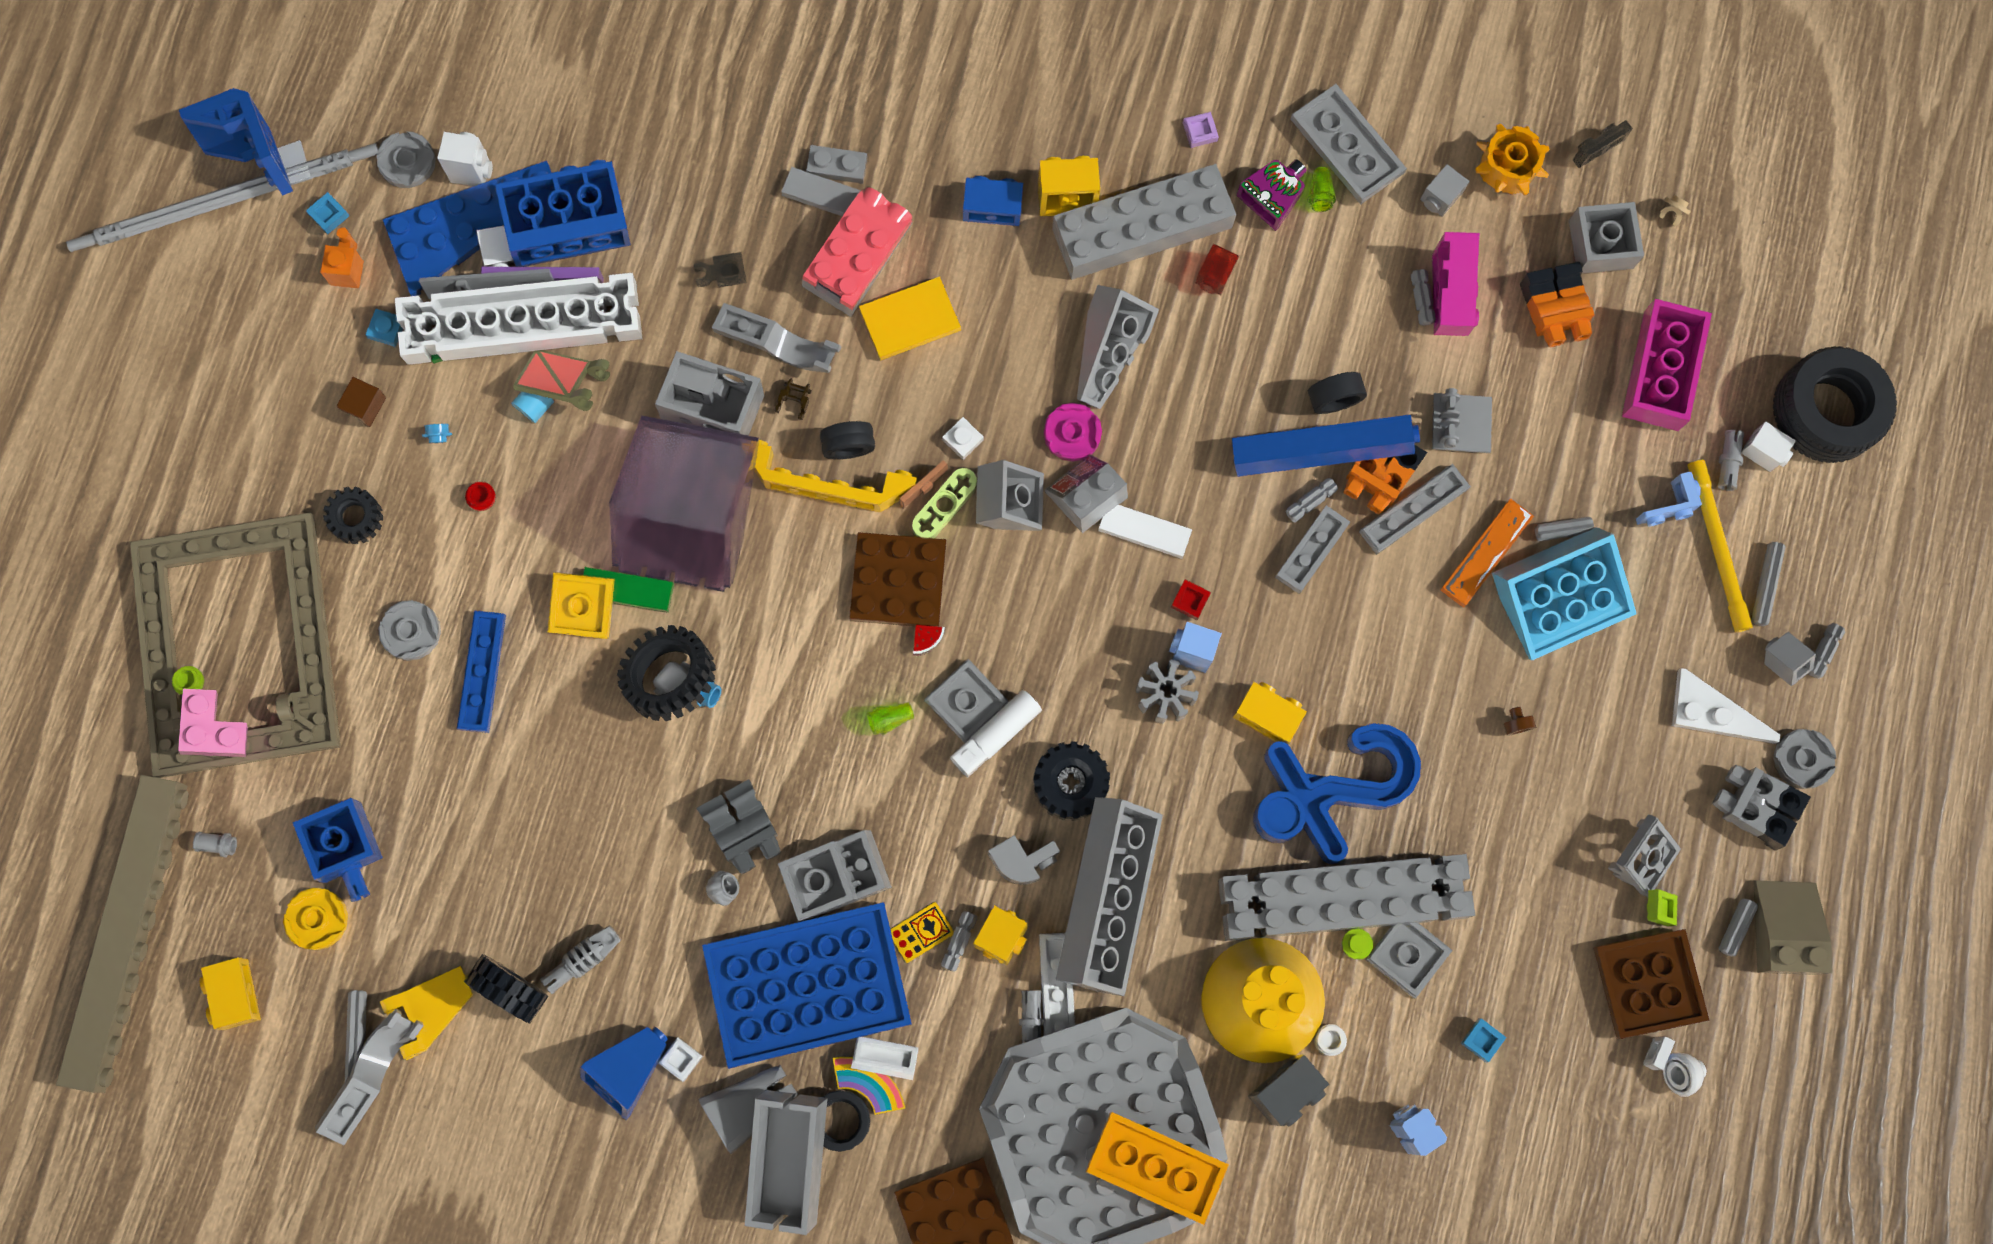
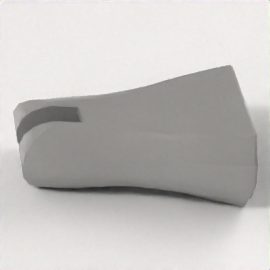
(733, 1107)

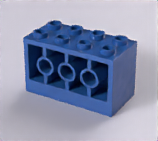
(562, 213)

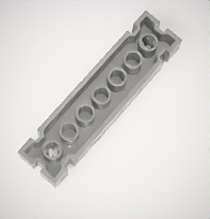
(1346, 897)

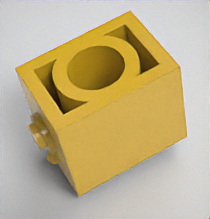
(1001, 935)

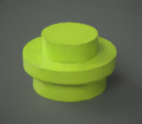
(187, 678)
(1357, 944)

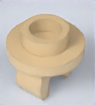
(1676, 205)

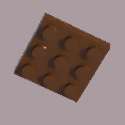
(897, 580)
(1651, 984)
(954, 1208)

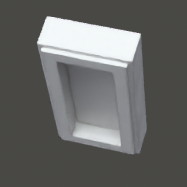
(885, 1058)

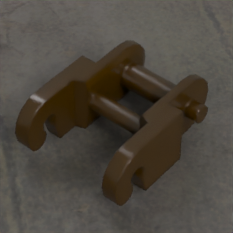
(784, 395)

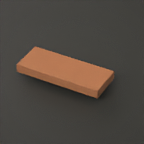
(924, 484)

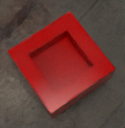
(1190, 599)

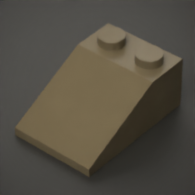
(1791, 929)

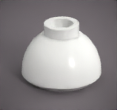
(1684, 1074)

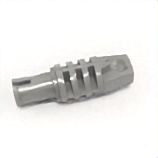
(582, 958)

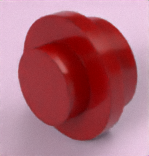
(480, 496)

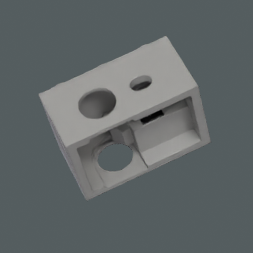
(704, 397)

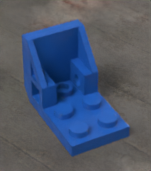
(235, 130)

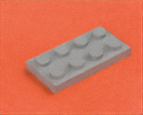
(1348, 143)

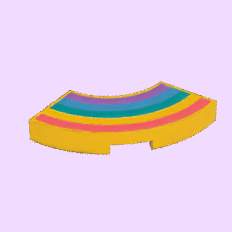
(875, 1087)

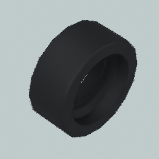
(1337, 392)
(864, 1121)

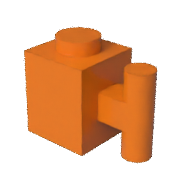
(342, 263)

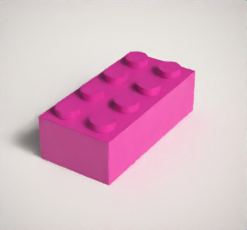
(1667, 365)

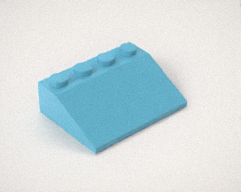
(1565, 592)

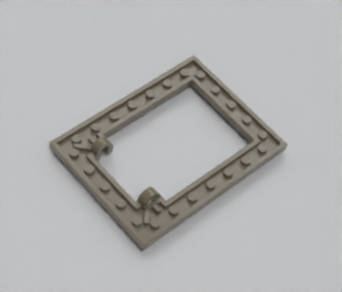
(314, 716)

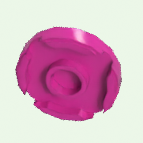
(1072, 432)

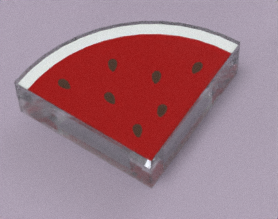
(927, 639)

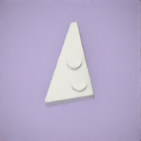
(1707, 710)

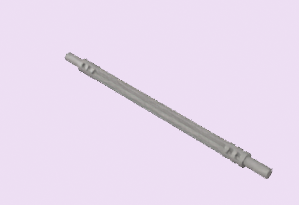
(215, 200)

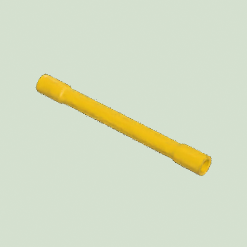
(1736, 605)

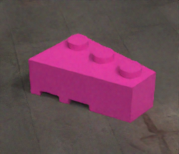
(1455, 283)

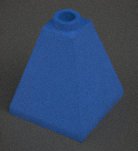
(625, 1069)

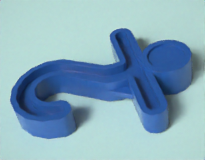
(1308, 797)

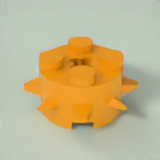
(1512, 159)

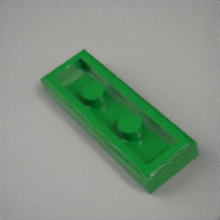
(637, 590)

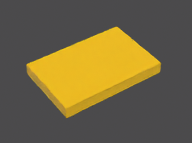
(910, 318)

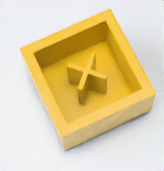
(1067, 184)

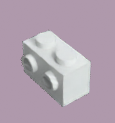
(464, 159)

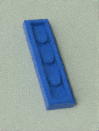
(481, 672)

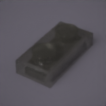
(1609, 138)

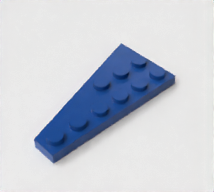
(444, 231)

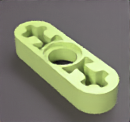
(952, 482)

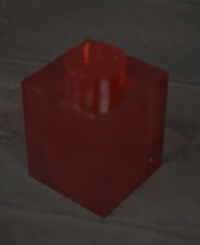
(1216, 270)

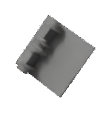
(1461, 422)

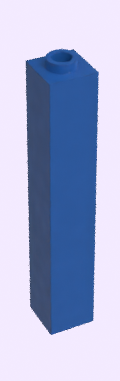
(1325, 445)

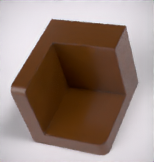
(361, 401)

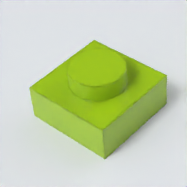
(1662, 907)

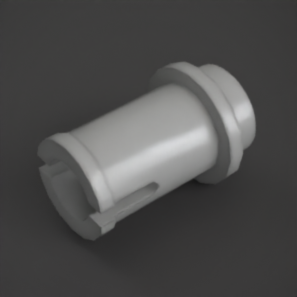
(214, 843)

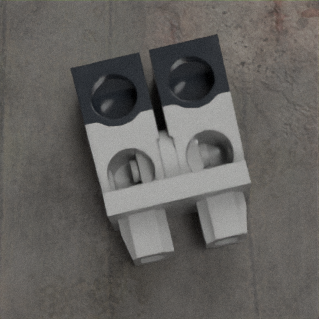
(1761, 805)

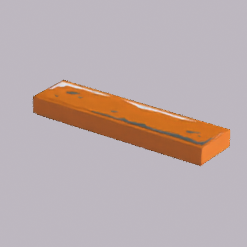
(1486, 553)

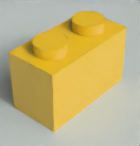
(1270, 713)
(229, 994)

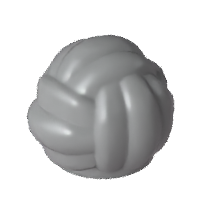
(722, 888)

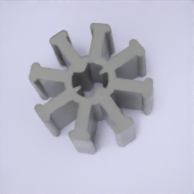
(1158, 695)

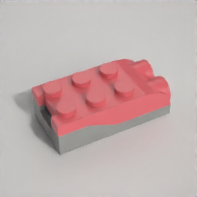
(857, 250)

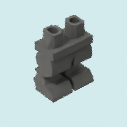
(747, 833)

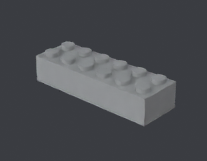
(1143, 221)
(1109, 896)

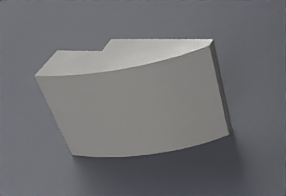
(834, 875)

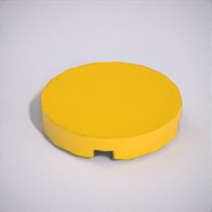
(315, 919)

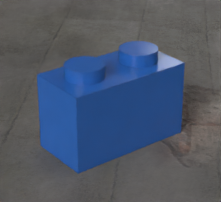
(992, 201)

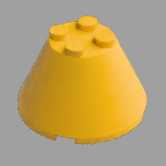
(1263, 1000)

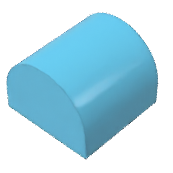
(532, 405)

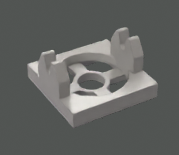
(1665, 852)

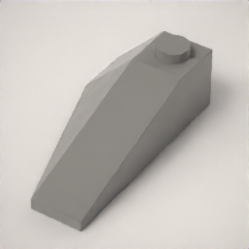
(1112, 334)

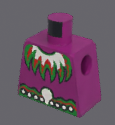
(1273, 191)

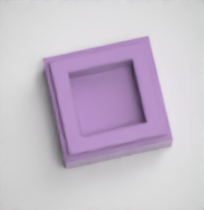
(1200, 129)

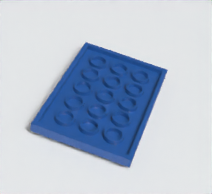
(806, 985)

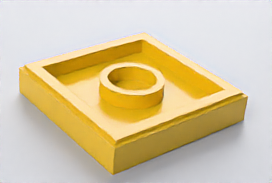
(581, 605)

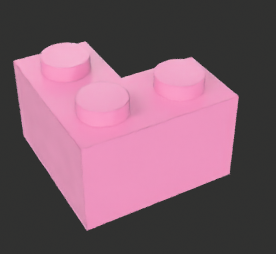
(202, 733)

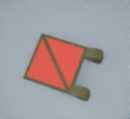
(560, 377)

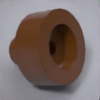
(1519, 723)

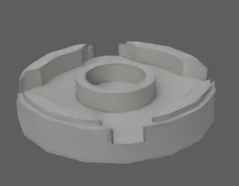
(406, 159)
(409, 630)
(1805, 758)

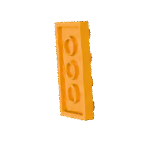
(1157, 1168)

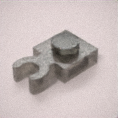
(727, 270)

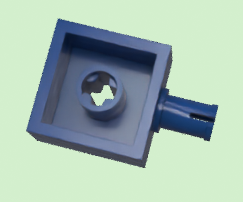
(356, 849)

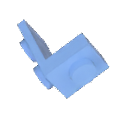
(1687, 497)

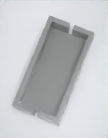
(785, 1162)

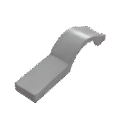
(774, 339)
(366, 1077)

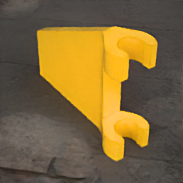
(433, 1004)

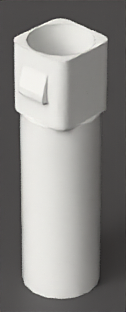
(996, 733)

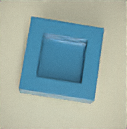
(327, 213)
(384, 328)
(1483, 1040)

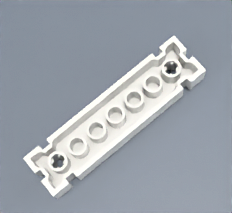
(518, 318)

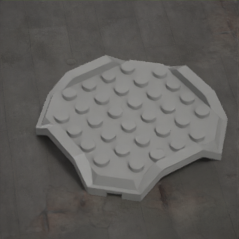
(1051, 1110)

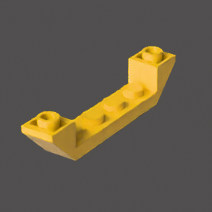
(838, 491)

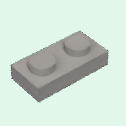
(837, 164)

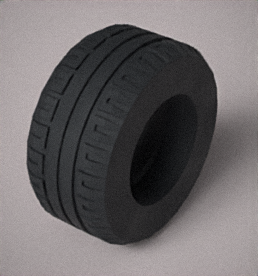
(1859, 379)

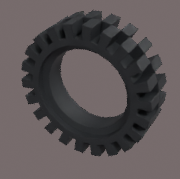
(647, 652)

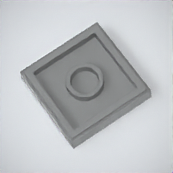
(966, 700)
(1409, 956)

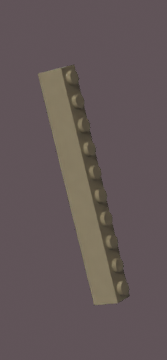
(123, 935)

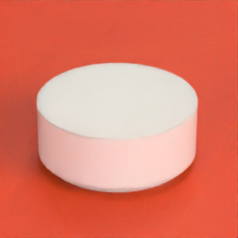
(1330, 1040)

